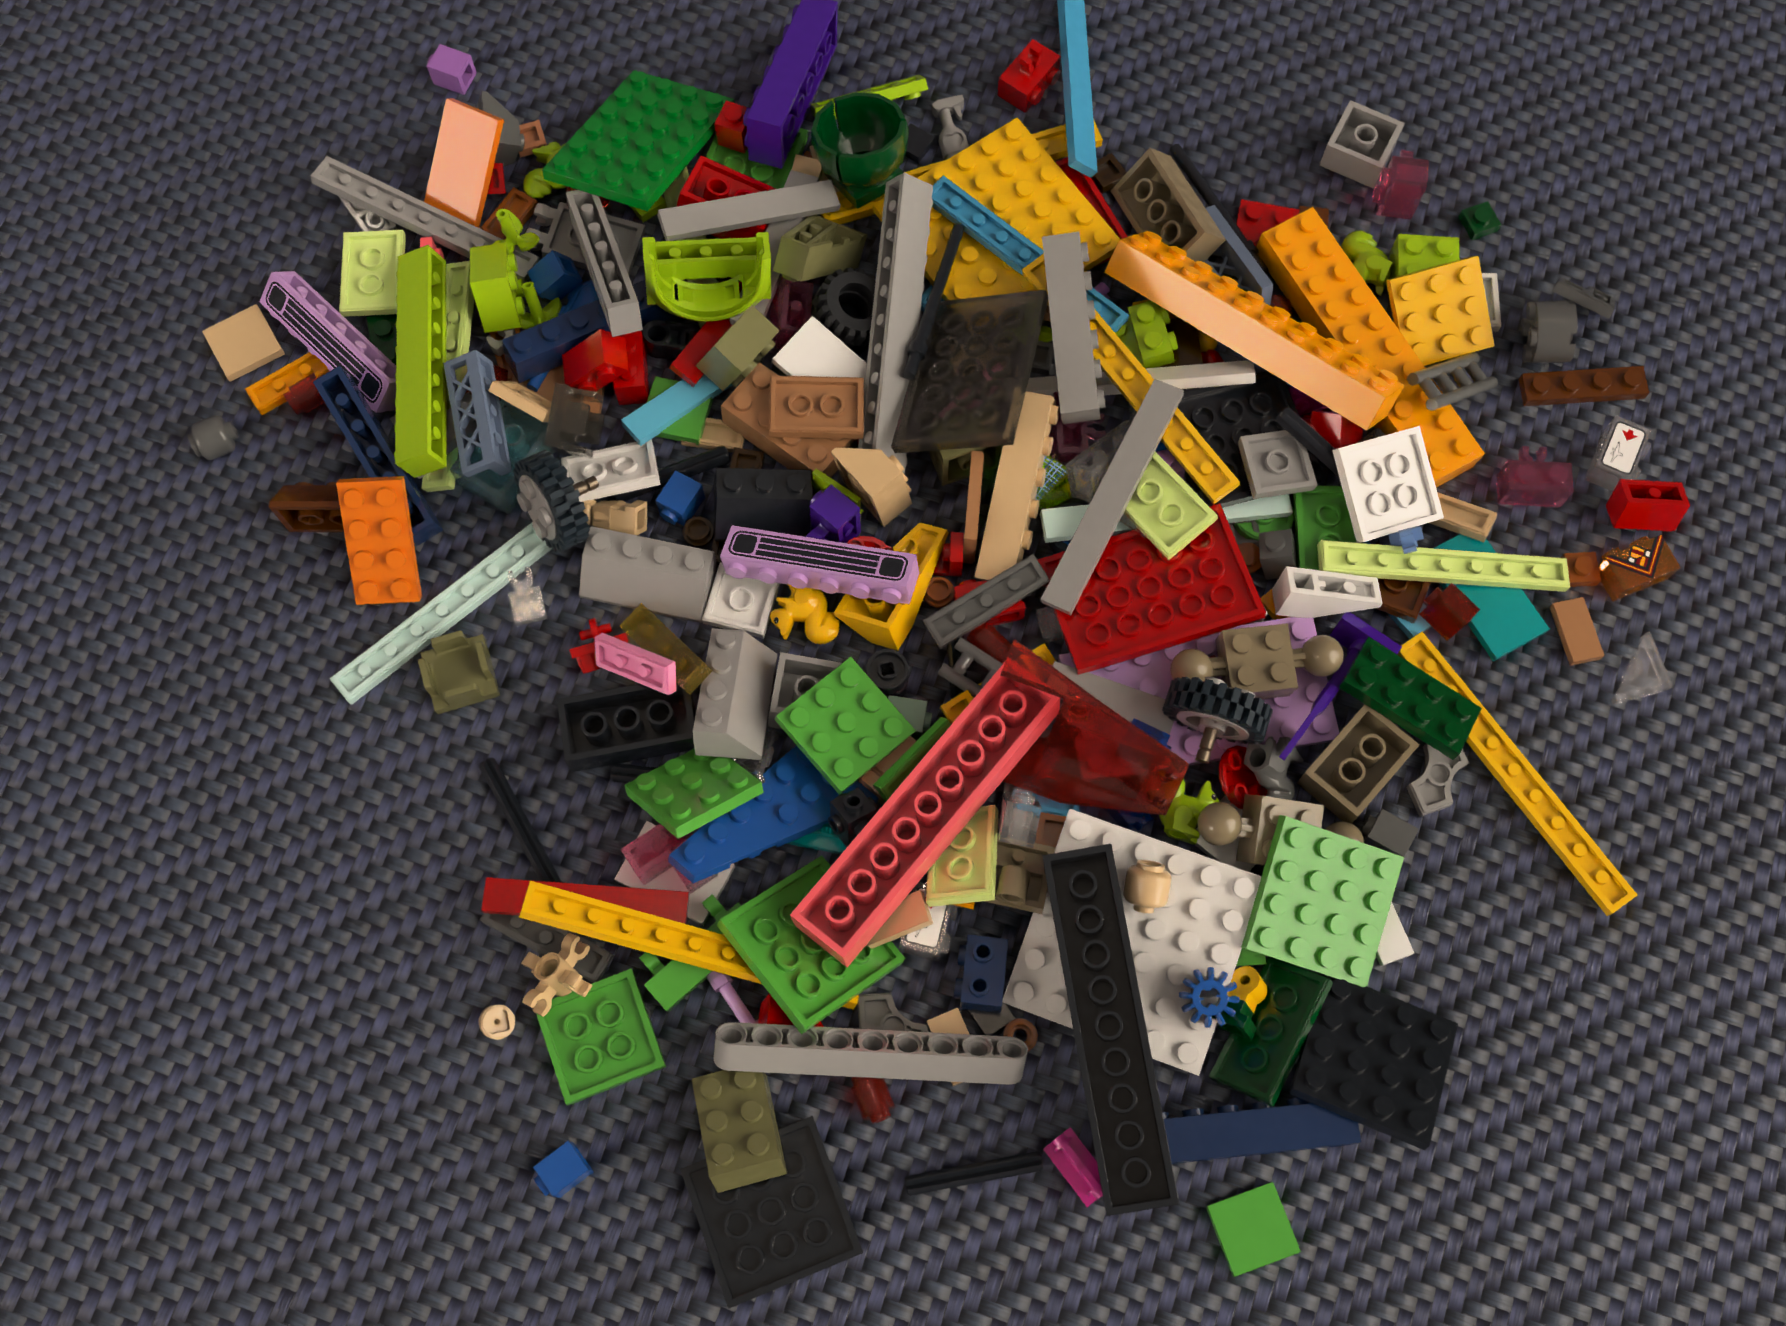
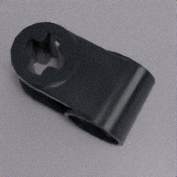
(674, 336)

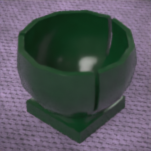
(864, 146)

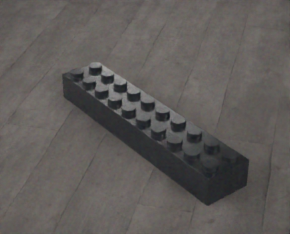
(1110, 1031)

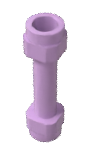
(722, 984)

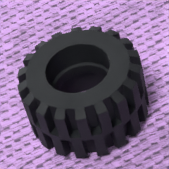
(849, 288)

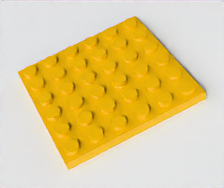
(1023, 188)

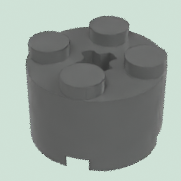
(1549, 331)

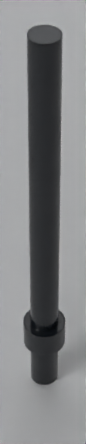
(1211, 199)
(918, 347)

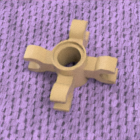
(556, 974)

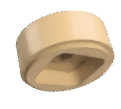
(496, 1021)

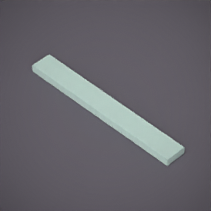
(1062, 522)
(439, 615)

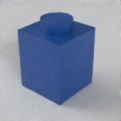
(554, 276)
(680, 499)
(562, 1170)

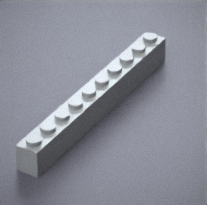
(895, 307)

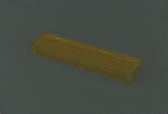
(657, 638)

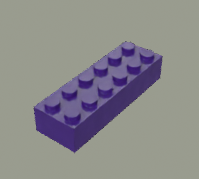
(791, 82)

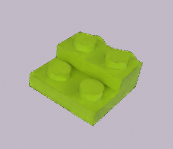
(1147, 335)

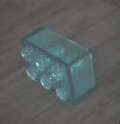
(524, 438)

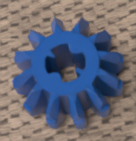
(1210, 1009)

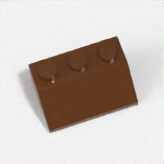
(308, 507)

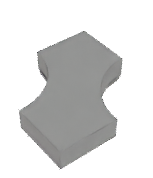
(1433, 788)

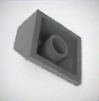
(511, 139)

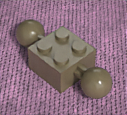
(1260, 660)
(1222, 824)

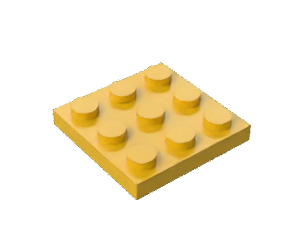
(1442, 310)

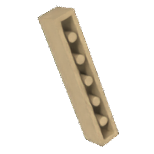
(1016, 488)

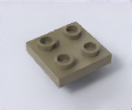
(1021, 876)

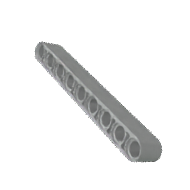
(869, 1053)

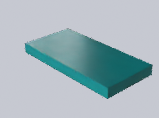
(1505, 614)

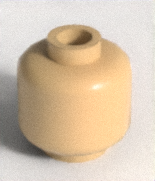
(1147, 886)

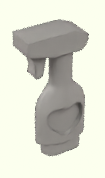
(951, 139)

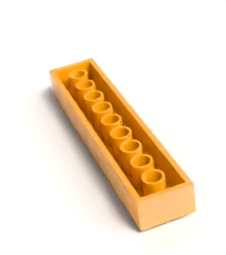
(1341, 306)
(1255, 329)

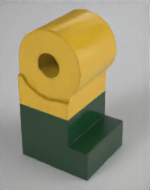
(1251, 991)

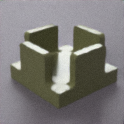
(458, 671)

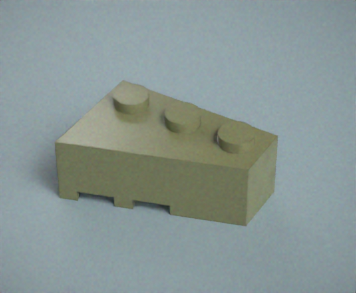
(818, 249)

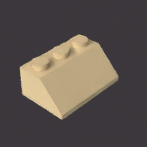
(874, 480)

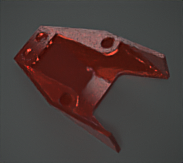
(1092, 749)

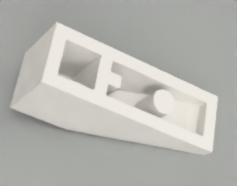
(1323, 593)

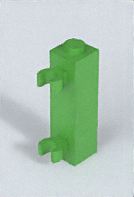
(679, 979)

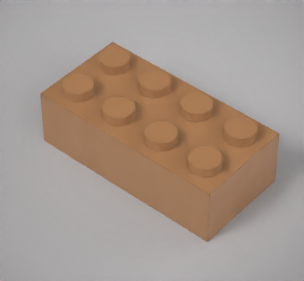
(748, 414)

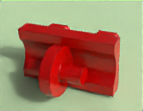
(586, 653)

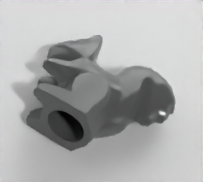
(1270, 768)

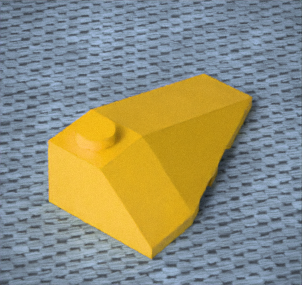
(891, 623)

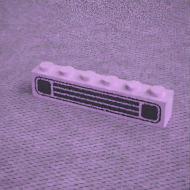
(331, 337)
(820, 564)

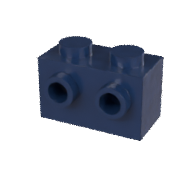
(983, 973)

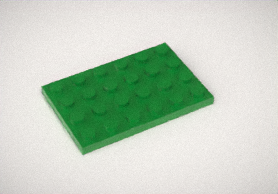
(637, 140)

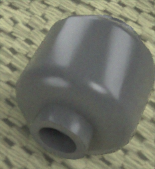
(213, 437)

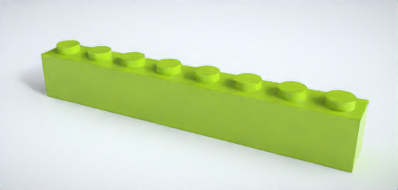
(419, 363)

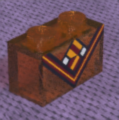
(1637, 567)

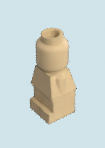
(617, 515)

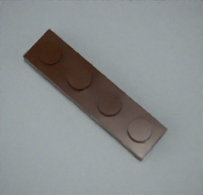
(1583, 386)

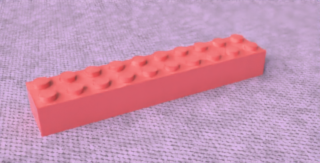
(923, 816)

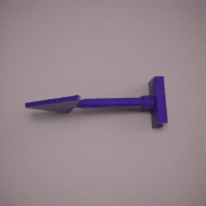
(1351, 634)

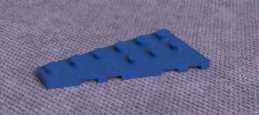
(792, 806)

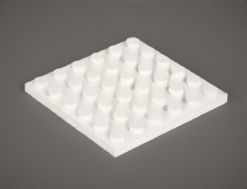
(1193, 931)

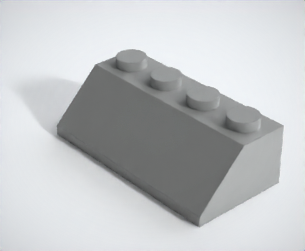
(648, 571)
(734, 696)

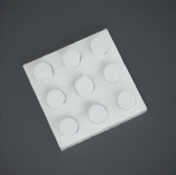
(1388, 484)

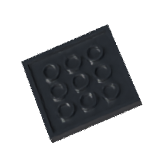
(1235, 411)
(1376, 1062)
(778, 1226)

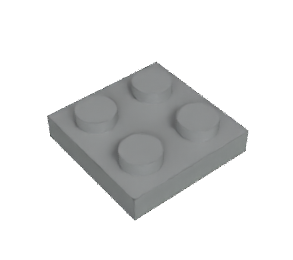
(1276, 464)

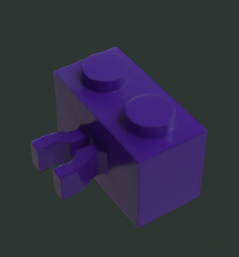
(834, 516)

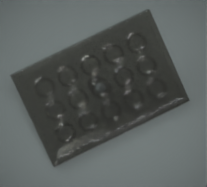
(972, 374)

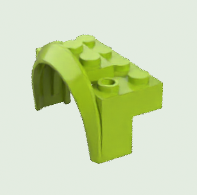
(707, 258)

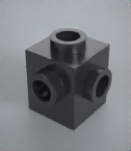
(850, 814)

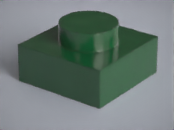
(1479, 220)

